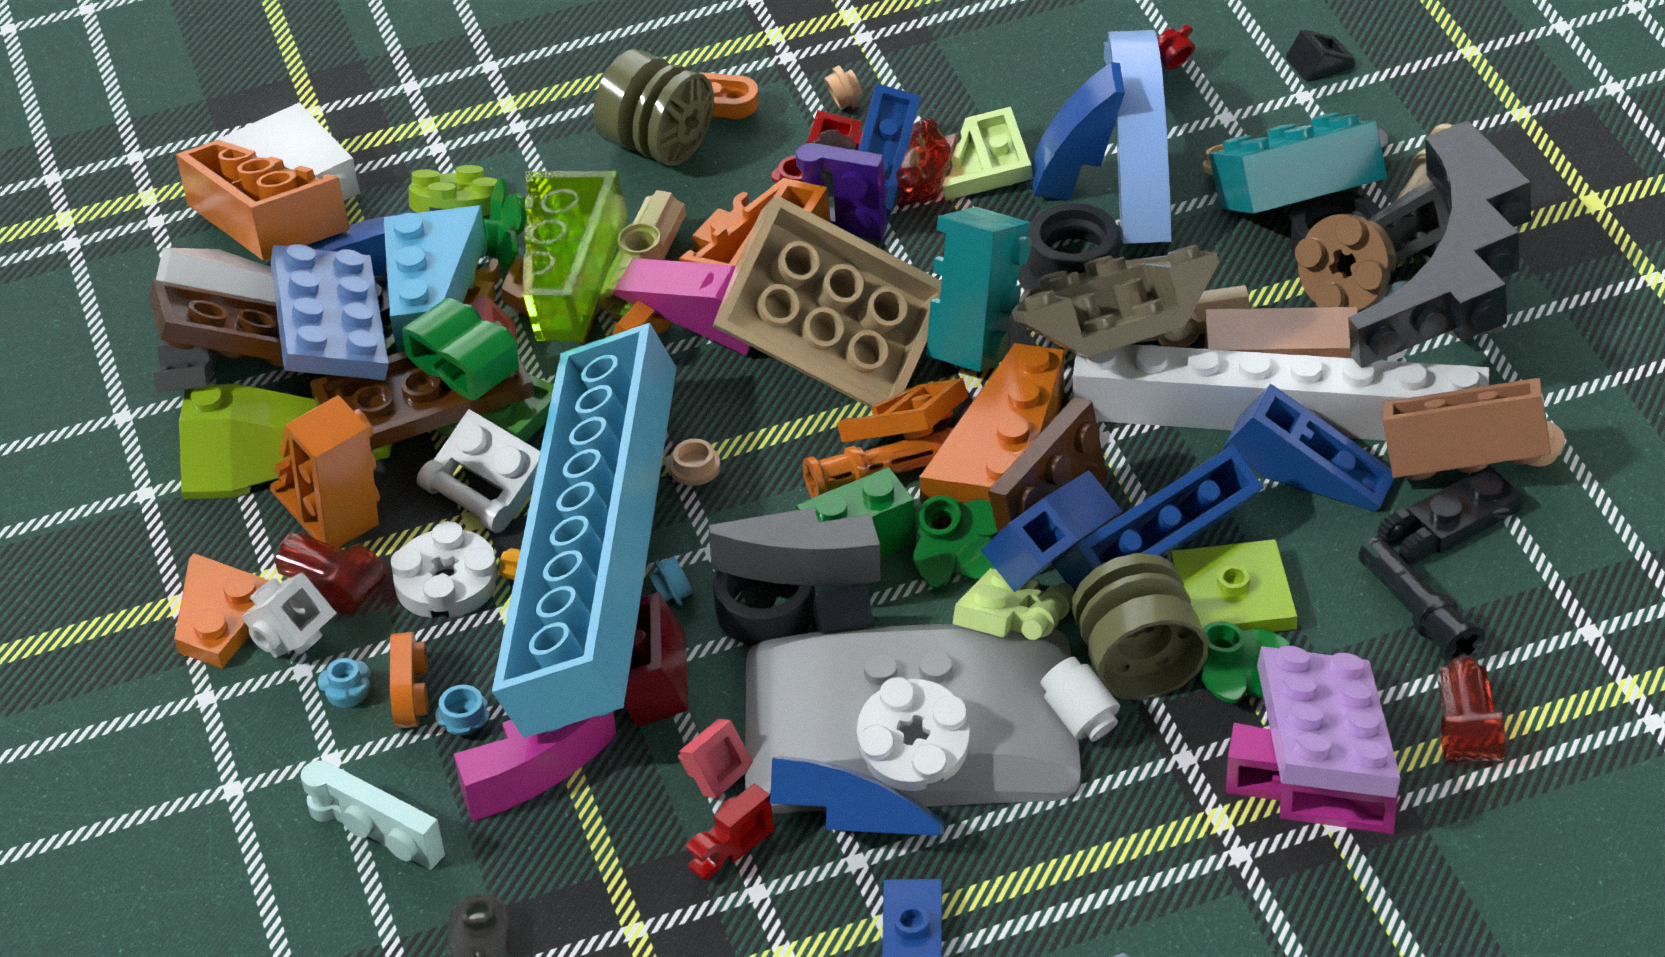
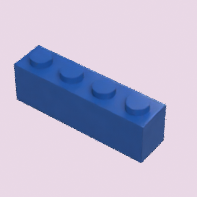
(1167, 517)

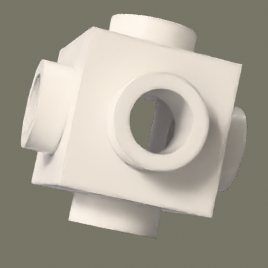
(287, 615)

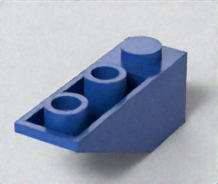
(1050, 529)

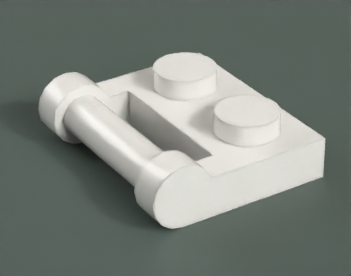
(491, 456)

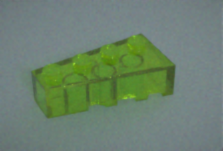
(569, 247)

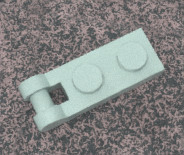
(372, 813)

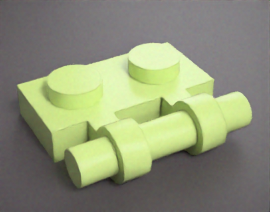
(996, 608)

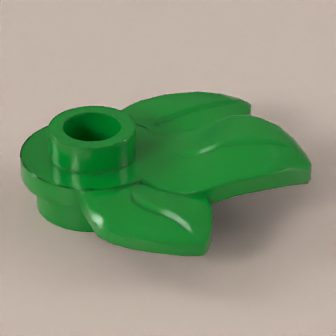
(505, 223)
(957, 546)
(1234, 659)

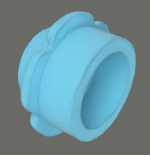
(671, 580)
(345, 682)
(462, 710)

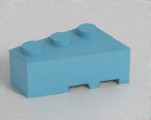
(430, 260)

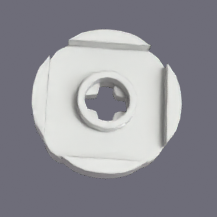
(439, 550)
(926, 761)

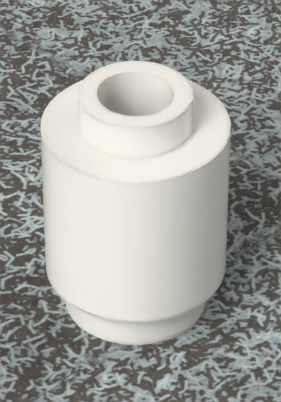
(1080, 699)

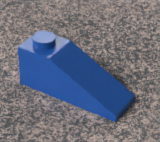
(1305, 452)

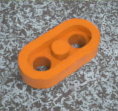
(733, 95)
(407, 695)

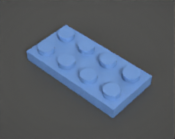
(328, 312)

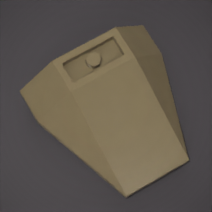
(1117, 300)

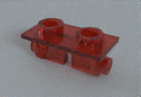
(925, 163)

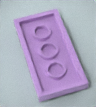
(1327, 721)

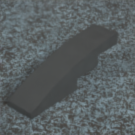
(1414, 220)
(183, 367)

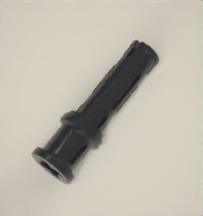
(1433, 613)

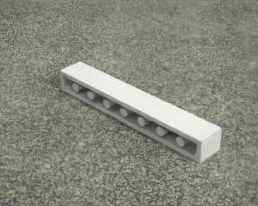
(1217, 386)

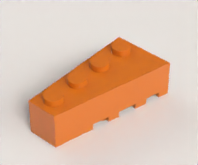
(259, 198)
(998, 425)

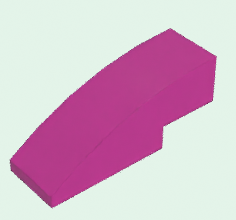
(522, 768)
(1255, 773)

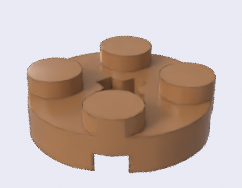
(1319, 259)

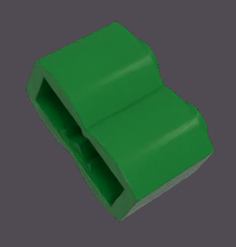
(461, 348)

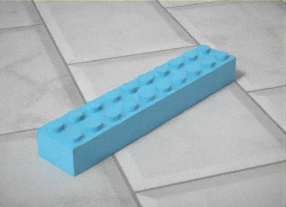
(587, 534)

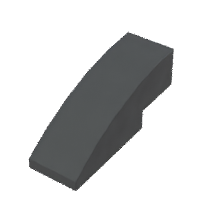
(797, 549)

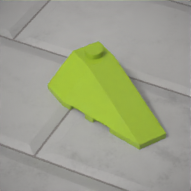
(235, 438)

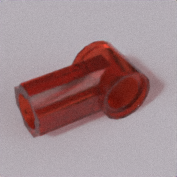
(339, 575)
(1468, 722)

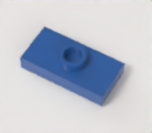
(912, 918)

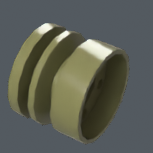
(653, 107)
(1139, 626)

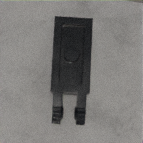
(1451, 515)

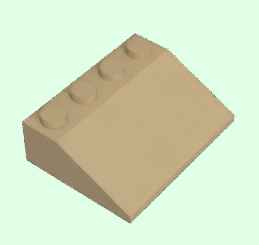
(828, 304)

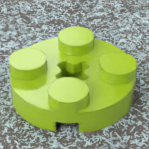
(451, 190)

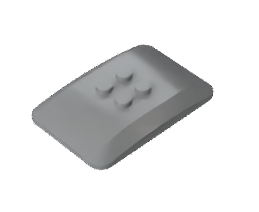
(812, 687)

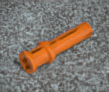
(855, 463)

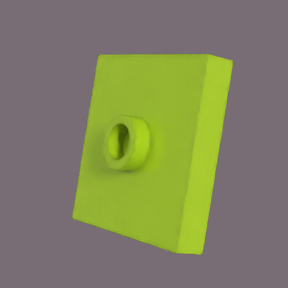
(1238, 585)

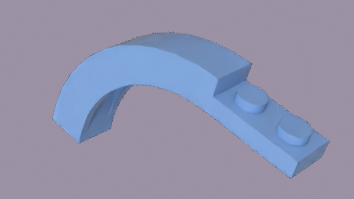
(1141, 138)

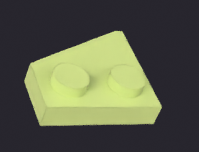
(987, 155)

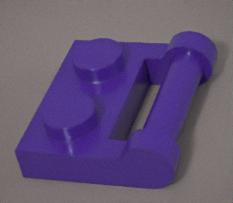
(856, 186)

